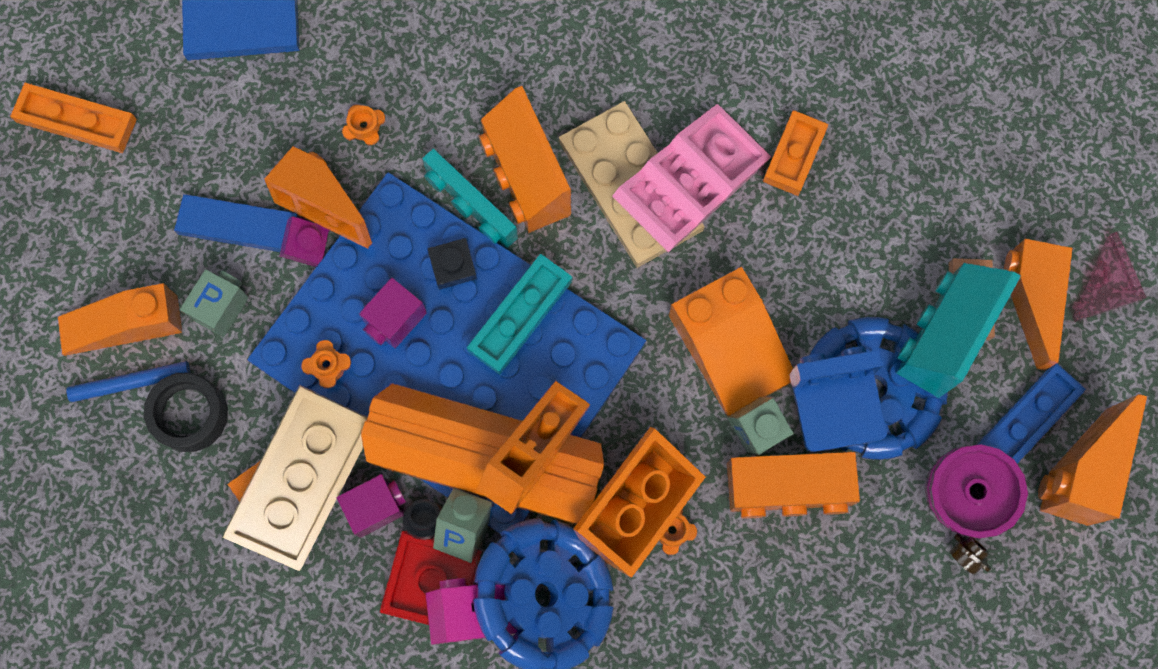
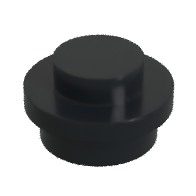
(421, 519)

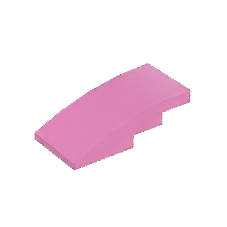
(691, 177)

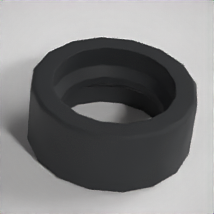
(164, 391)

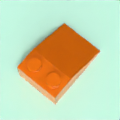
(732, 340)
(1095, 472)

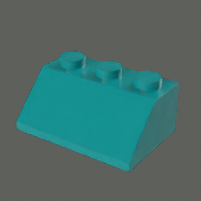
(955, 327)

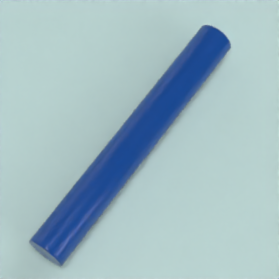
(124, 382)

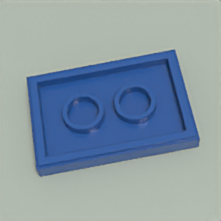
(239, 27)

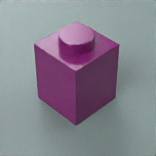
(392, 314)
(372, 505)

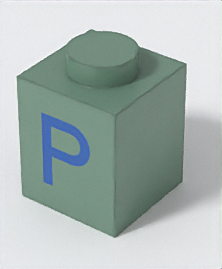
(215, 301)
(760, 425)
(462, 525)

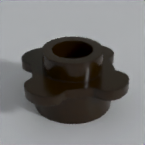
(970, 554)

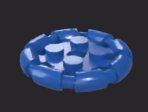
(898, 391)
(567, 590)

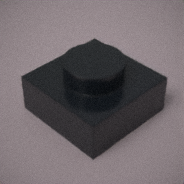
(452, 263)

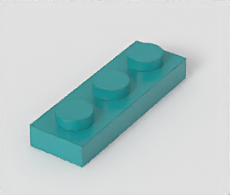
(468, 199)
(520, 314)

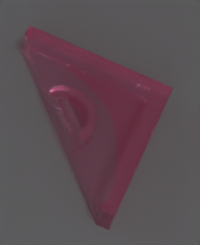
(1110, 283)

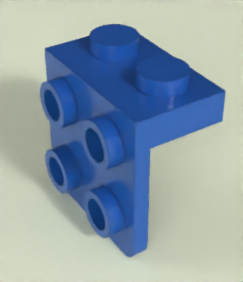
(838, 399)

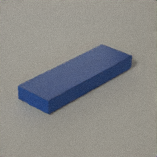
(232, 223)
(1034, 413)

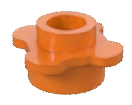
(358, 114)
(338, 364)
(684, 532)

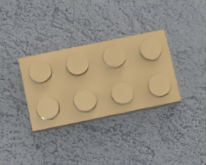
(606, 156)
(298, 479)

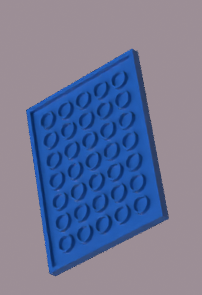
(570, 345)

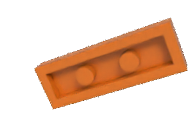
(73, 117)

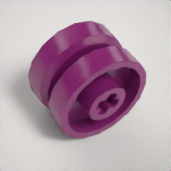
(1002, 491)

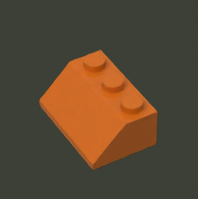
(525, 162)
(639, 503)

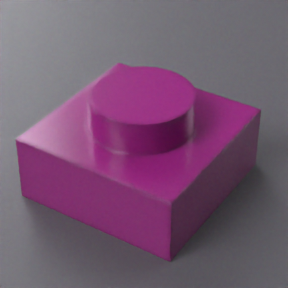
(304, 241)

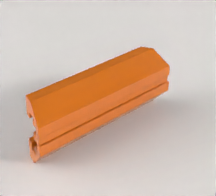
(456, 441)

